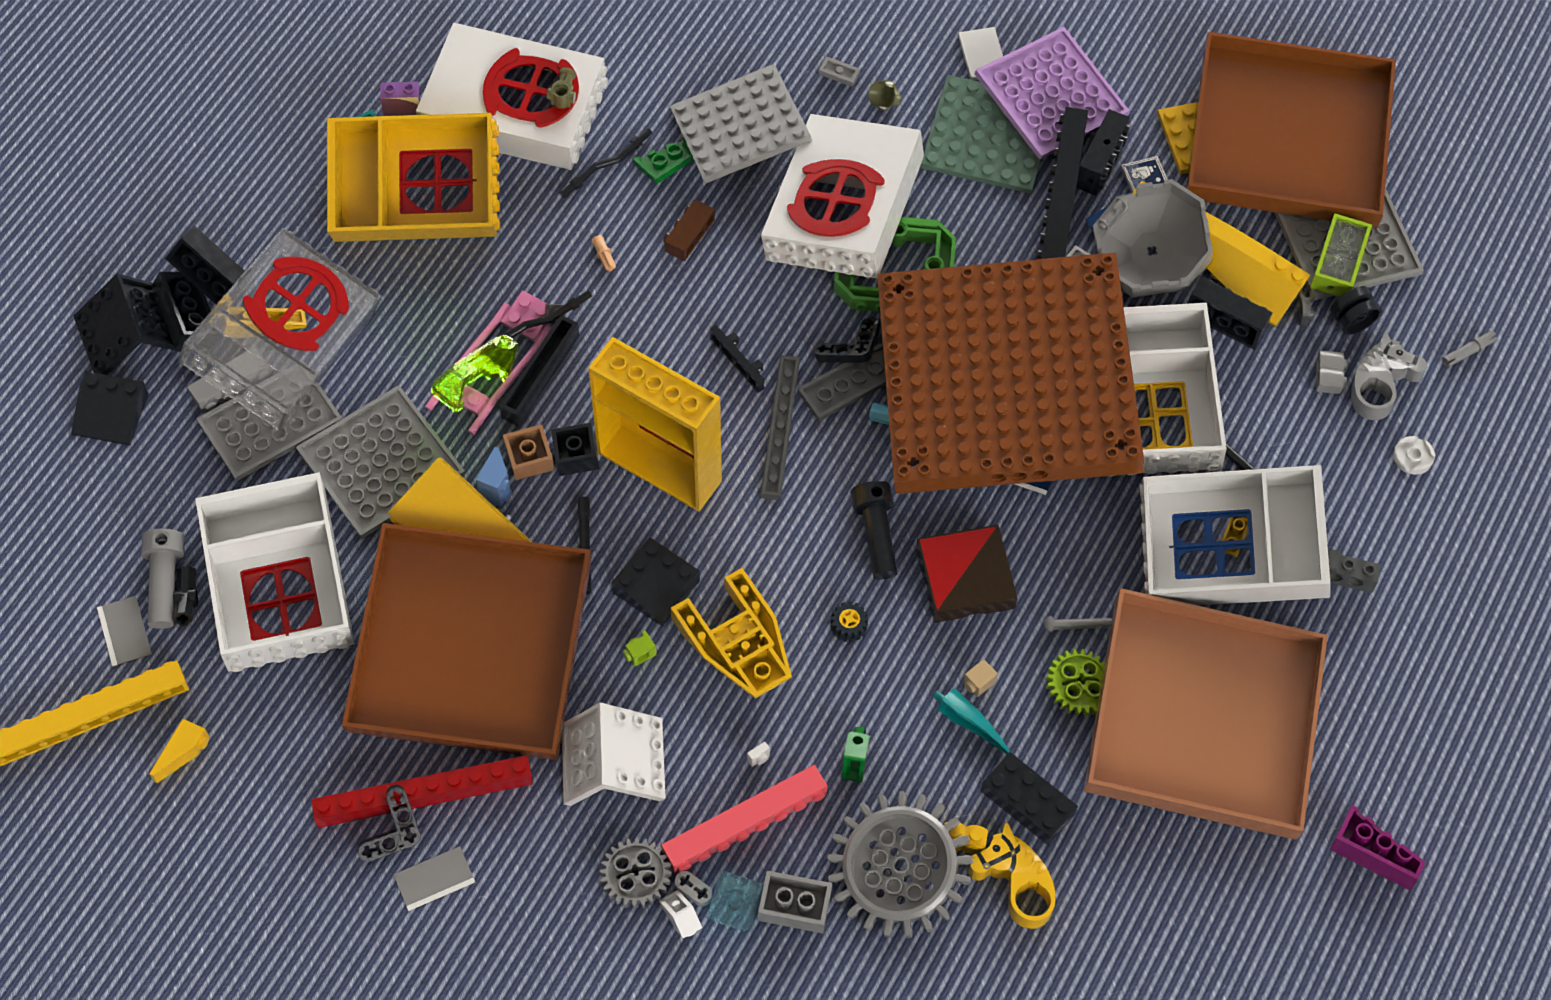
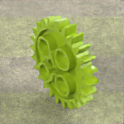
(1075, 665)

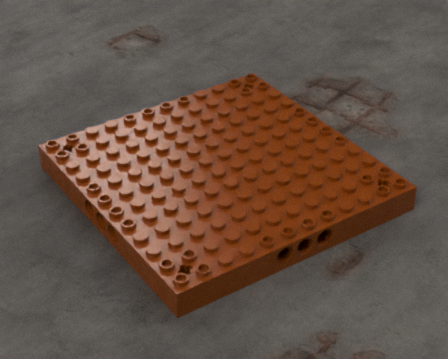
(1008, 374)

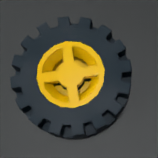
(845, 615)

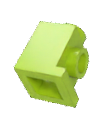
(639, 649)

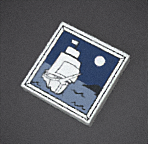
(1143, 170)

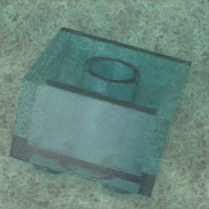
(735, 901)

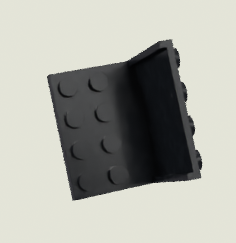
(119, 321)

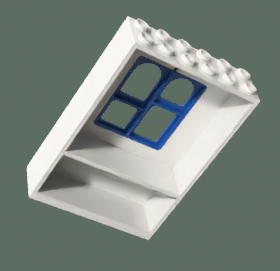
(1283, 527)

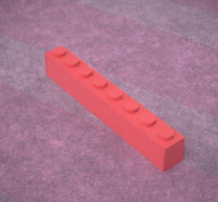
(745, 819)

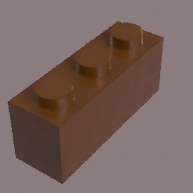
(689, 230)

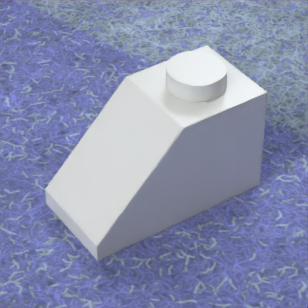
(680, 914)

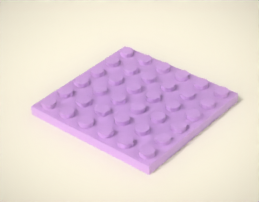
(1043, 80)

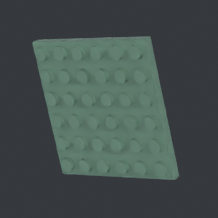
(977, 140)

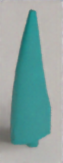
(964, 713)

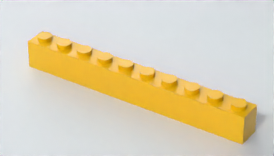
(91, 711)

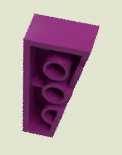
(1376, 850)

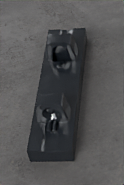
(728, 347)

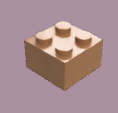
(528, 452)

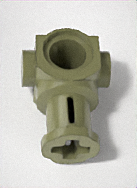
(561, 91)

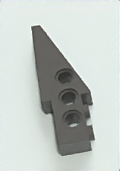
(1351, 572)

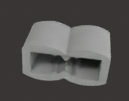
(1330, 372)

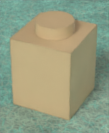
(980, 678)

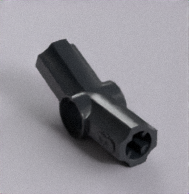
(185, 596)

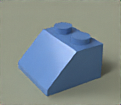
(494, 480)

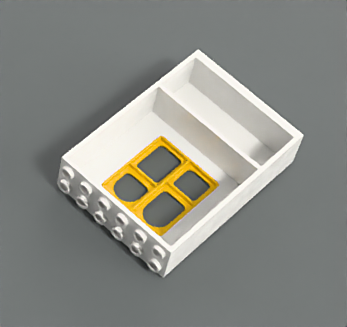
(1175, 350)

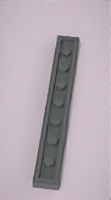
(780, 428)

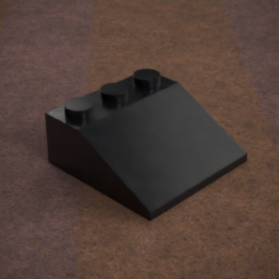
(108, 408)

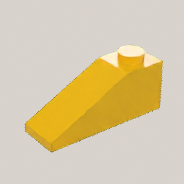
(181, 748)

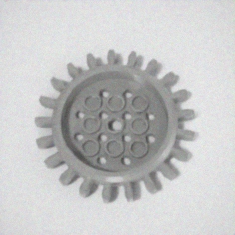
(884, 829)

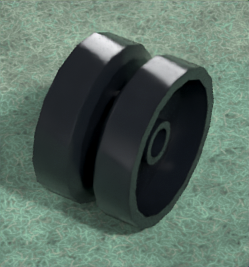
(1356, 310)

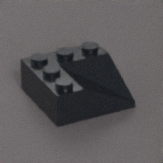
(655, 581)

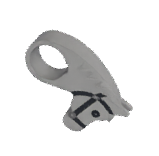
(1378, 371)

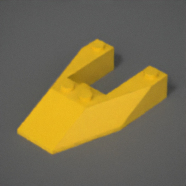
(744, 647)

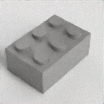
(795, 902)

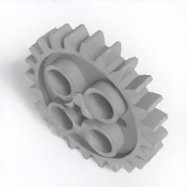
(640, 891)

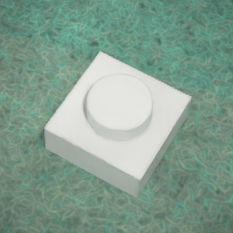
(759, 754)

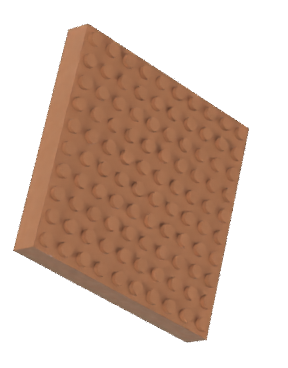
(1207, 714)

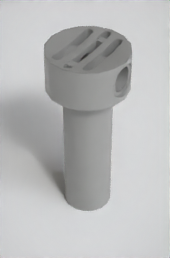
(162, 549)

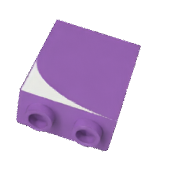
(399, 98)

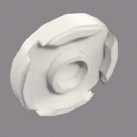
(1414, 455)

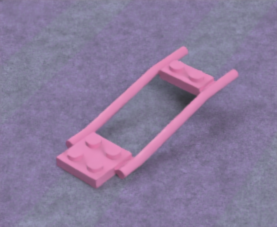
(523, 309)

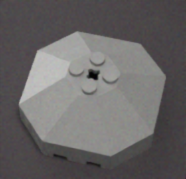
(1159, 218)

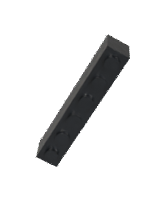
(539, 370)

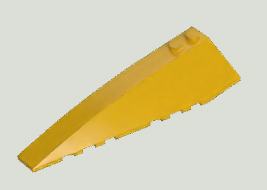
(1253, 269)

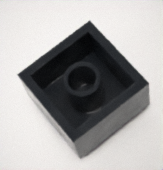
(575, 449)

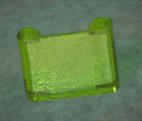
(489, 360)

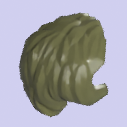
(884, 95)

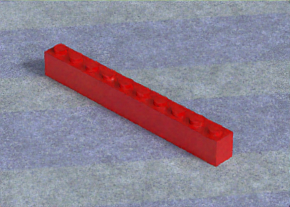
(423, 791)

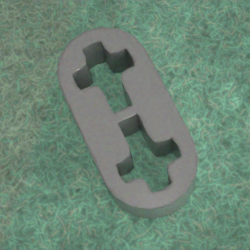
(690, 892)

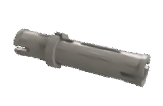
(1476, 345)

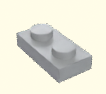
(839, 71)

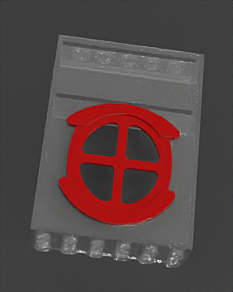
(257, 357)

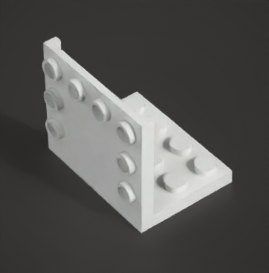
(612, 752)

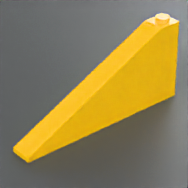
(450, 503)

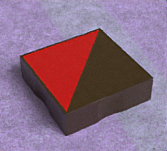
(966, 573)

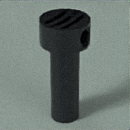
(873, 502)

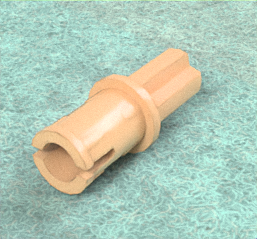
(603, 253)

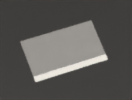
(124, 630)
(434, 878)

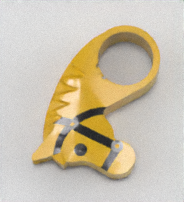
(1017, 862)

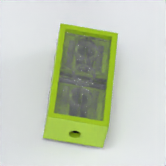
(1341, 255)

